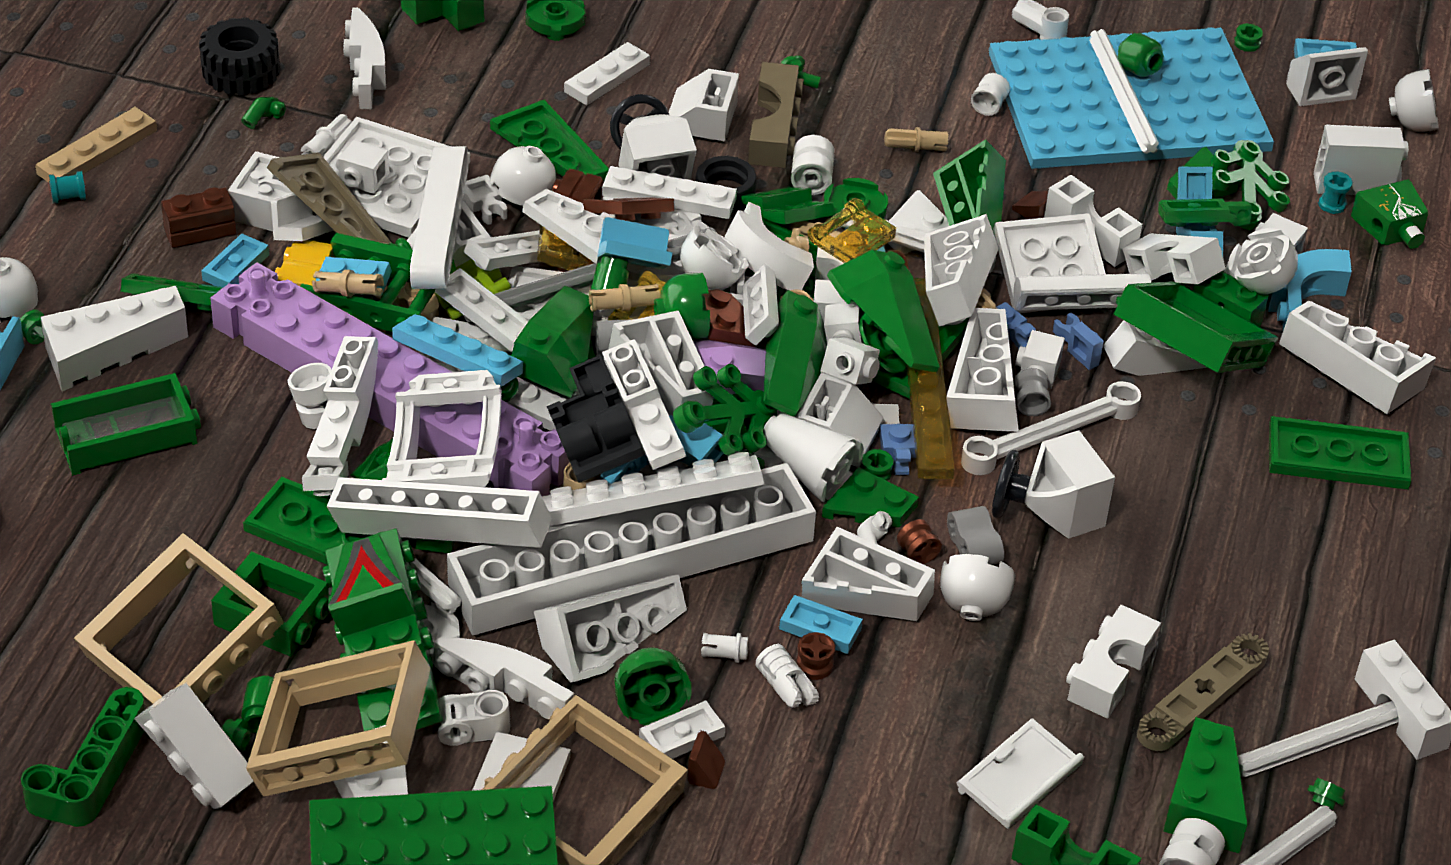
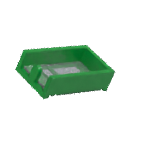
(125, 422)

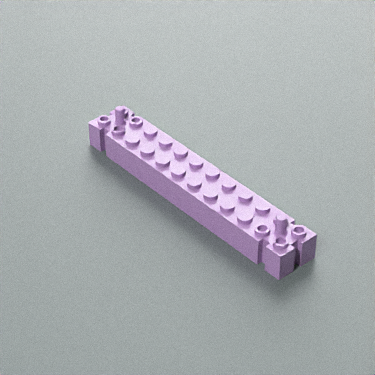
(302, 329)

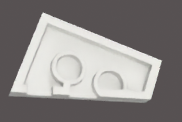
(567, 221)

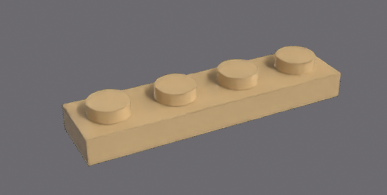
(98, 145)

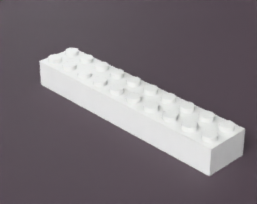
(629, 548)

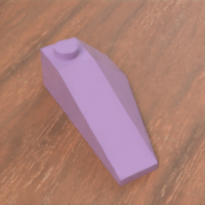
(747, 359)

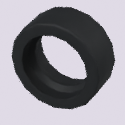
(729, 169)

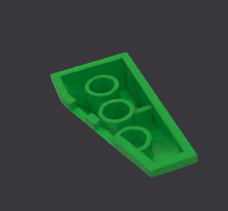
(794, 353)

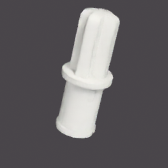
(326, 136)

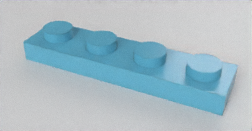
(456, 349)

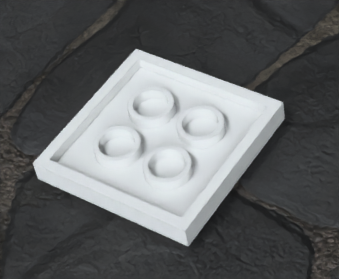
(1047, 248)

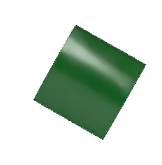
(789, 205)

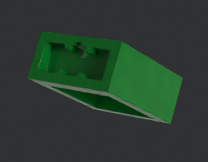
(257, 571)

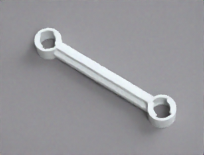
(1050, 428)

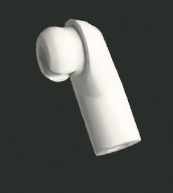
(875, 527)

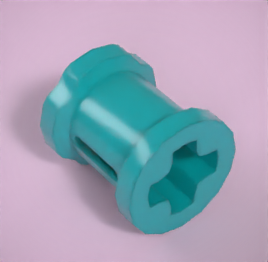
(67, 187)
(1335, 192)

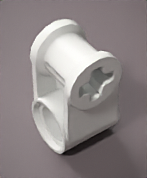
(475, 717)

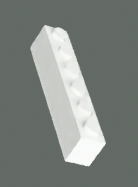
(440, 511)

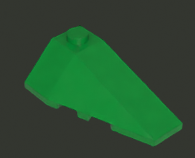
(890, 302)
(556, 341)

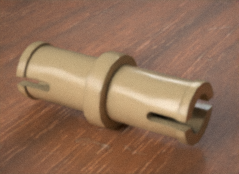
(348, 283)
(623, 297)

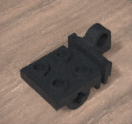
(595, 423)

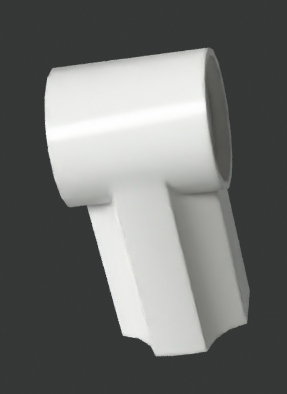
(1048, 22)

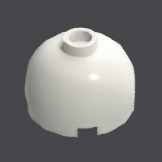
(1415, 102)
(522, 174)
(713, 257)
(1265, 261)
(17, 288)
(975, 586)

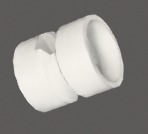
(813, 163)
(307, 391)
(1194, 844)

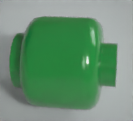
(1140, 55)

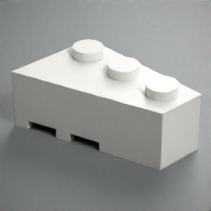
(196, 746)

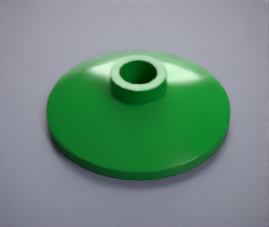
(887, 357)

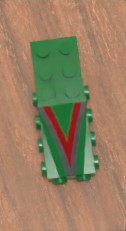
(378, 608)

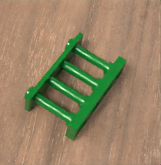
(379, 313)

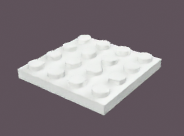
(400, 197)

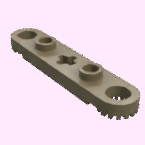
(1220, 675)

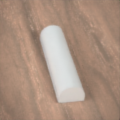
(1072, 291)

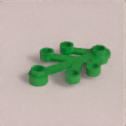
(1249, 157)
(693, 414)

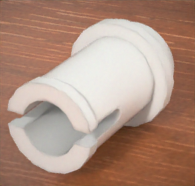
(728, 646)

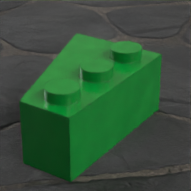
(973, 185)
(1210, 784)

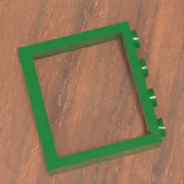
(1195, 326)

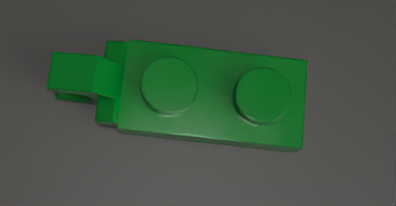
(1204, 211)

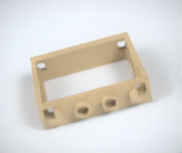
(148, 591)
(283, 769)
(662, 771)

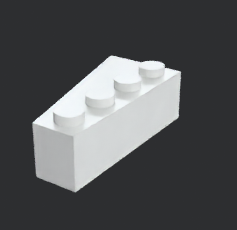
(958, 267)
(112, 332)

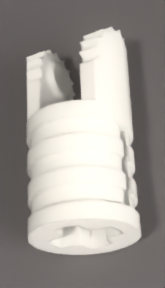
(786, 677)

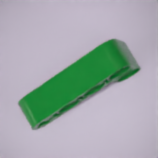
(81, 790)

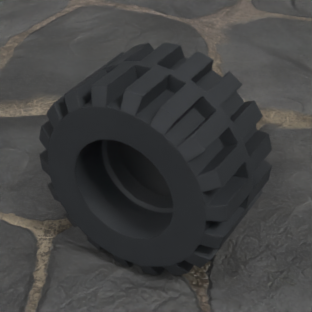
(239, 56)

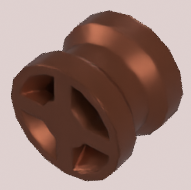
(919, 541)
(816, 655)

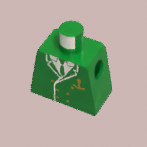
(1392, 213)

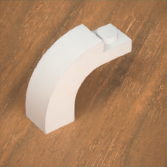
(762, 247)

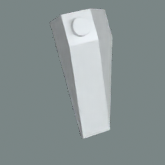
(598, 630)

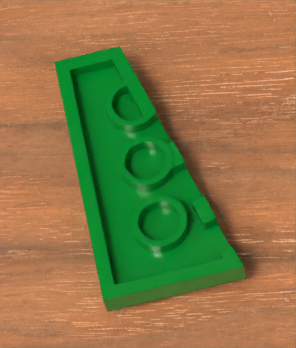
(543, 128)

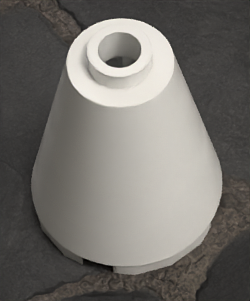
(813, 453)

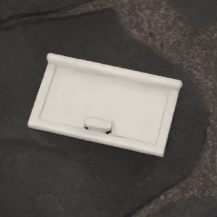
(1028, 771)

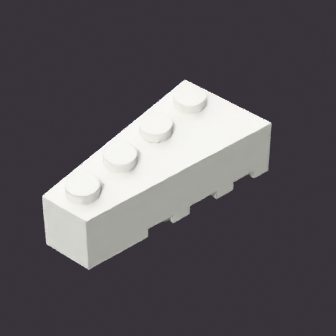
(1355, 357)
(982, 381)

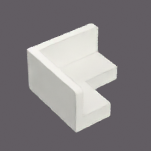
(254, 191)

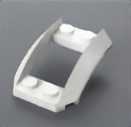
(435, 391)

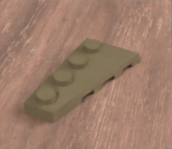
(326, 194)

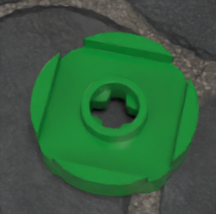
(555, 17)
(857, 188)

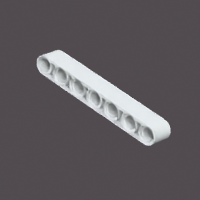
(439, 218)

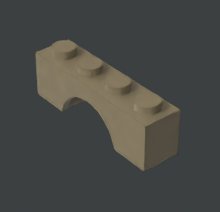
(771, 135)

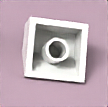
(1326, 76)

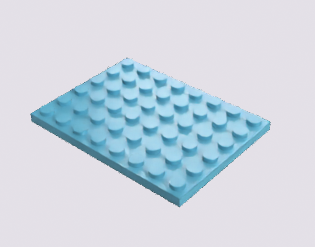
(1074, 118)

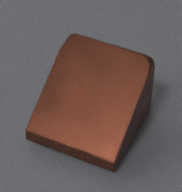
(1032, 205)
(705, 762)

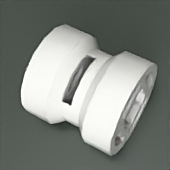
(990, 94)

